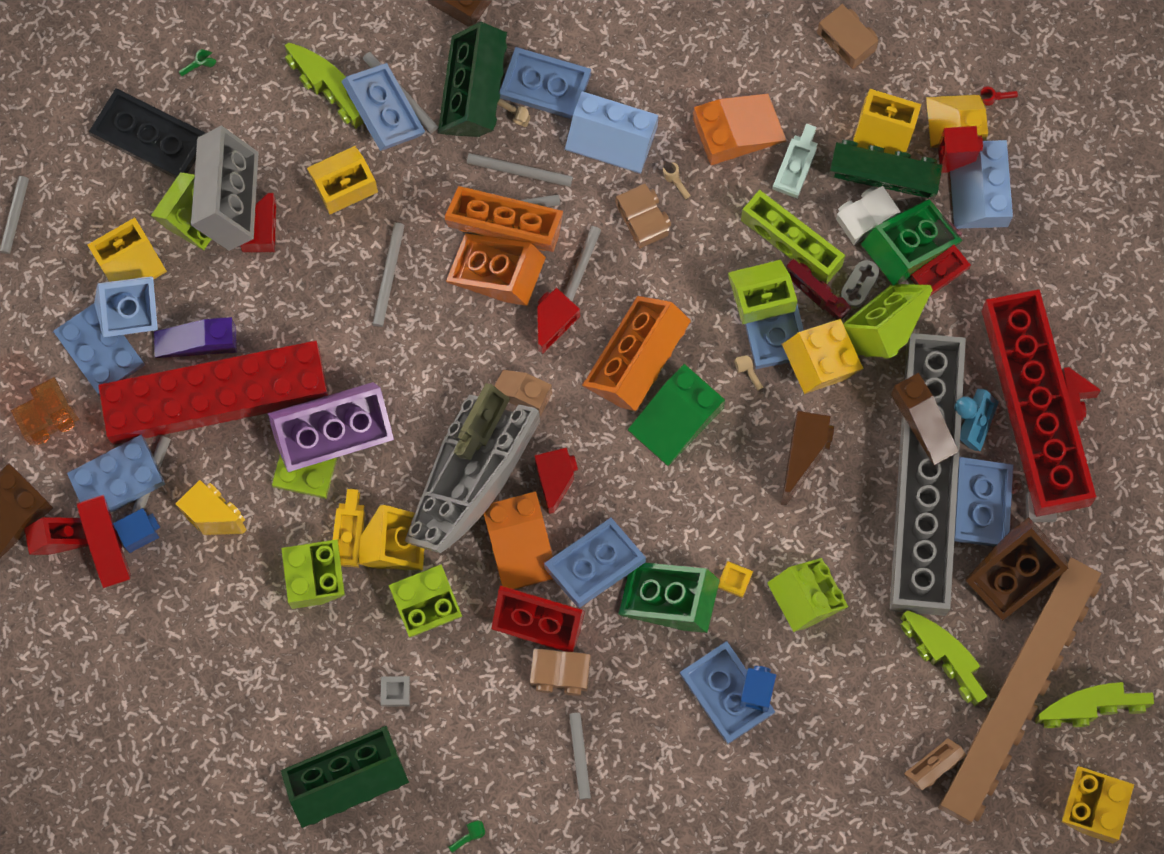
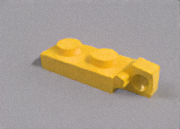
(349, 528)

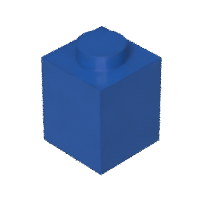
(137, 529)
(758, 688)

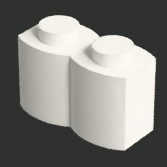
(862, 216)

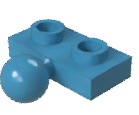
(978, 417)

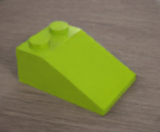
(887, 320)

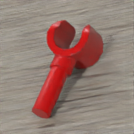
(996, 95)

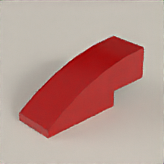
(103, 541)

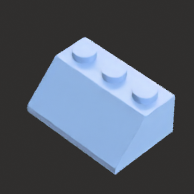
(611, 132)
(983, 189)

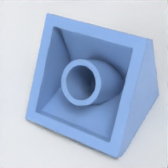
(126, 306)

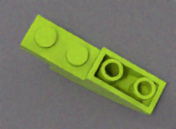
(320, 76)
(938, 645)
(1083, 705)

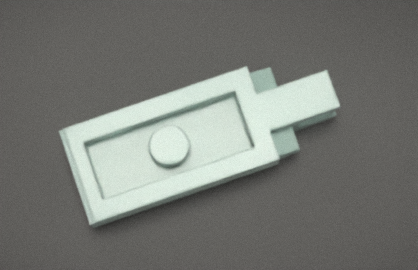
(796, 163)

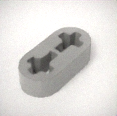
(865, 288)

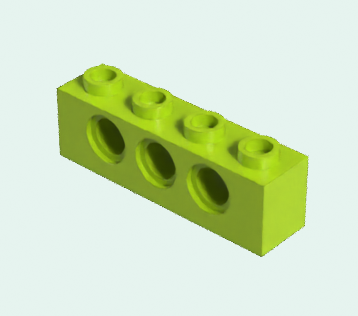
(792, 236)

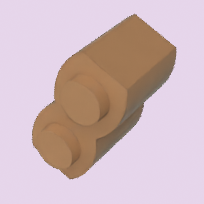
(642, 215)
(560, 671)

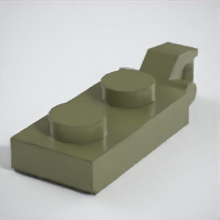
(481, 421)

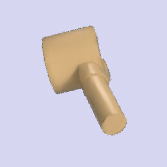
(521, 113)
(674, 177)
(745, 363)

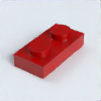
(941, 269)

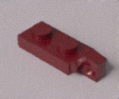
(817, 290)

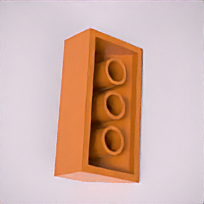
(504, 218)
(637, 352)

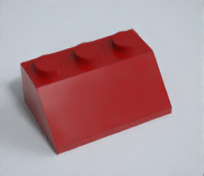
(537, 619)

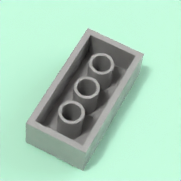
(225, 188)

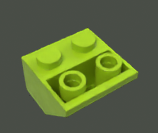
(175, 211)
(763, 291)
(313, 573)
(807, 594)
(425, 601)

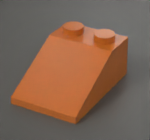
(737, 126)
(497, 268)
(519, 540)

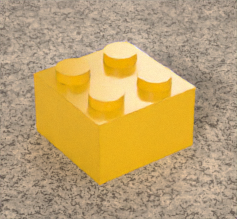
(822, 356)

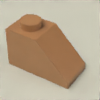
(524, 389)

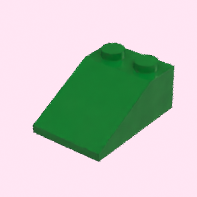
(901, 242)
(677, 415)
(670, 596)

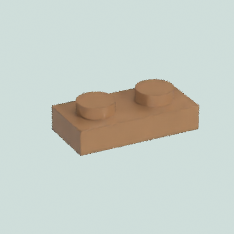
(935, 764)

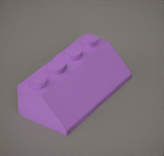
(331, 426)

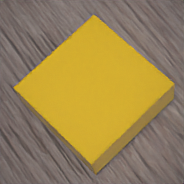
(735, 579)

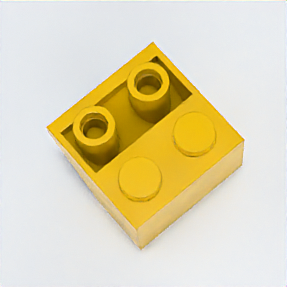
(886, 122)
(343, 179)
(126, 253)
(209, 513)
(1097, 805)

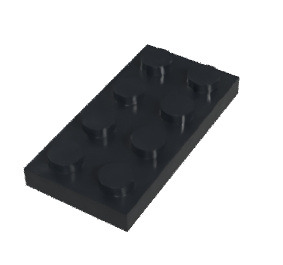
(147, 134)

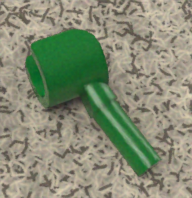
(200, 59)
(476, 831)

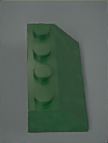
(473, 81)
(891, 171)
(344, 777)

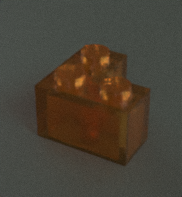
(45, 413)

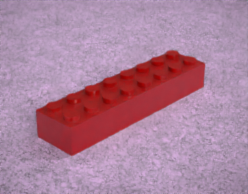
(212, 392)
(1038, 403)

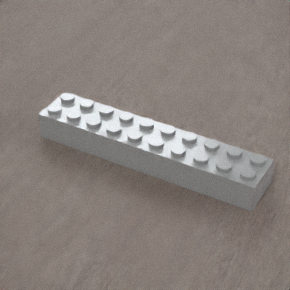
(927, 492)

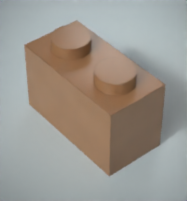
(848, 36)

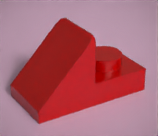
(1078, 389)

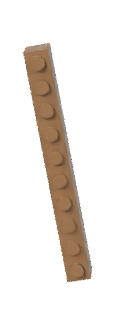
(1019, 691)

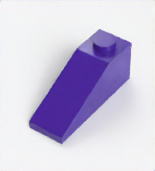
(197, 338)

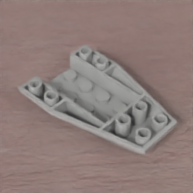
(465, 488)

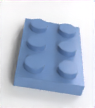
(544, 82)
(383, 106)
(768, 336)
(97, 356)
(118, 474)
(983, 501)
(594, 562)
(718, 687)

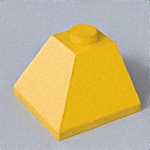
(955, 112)
(384, 541)

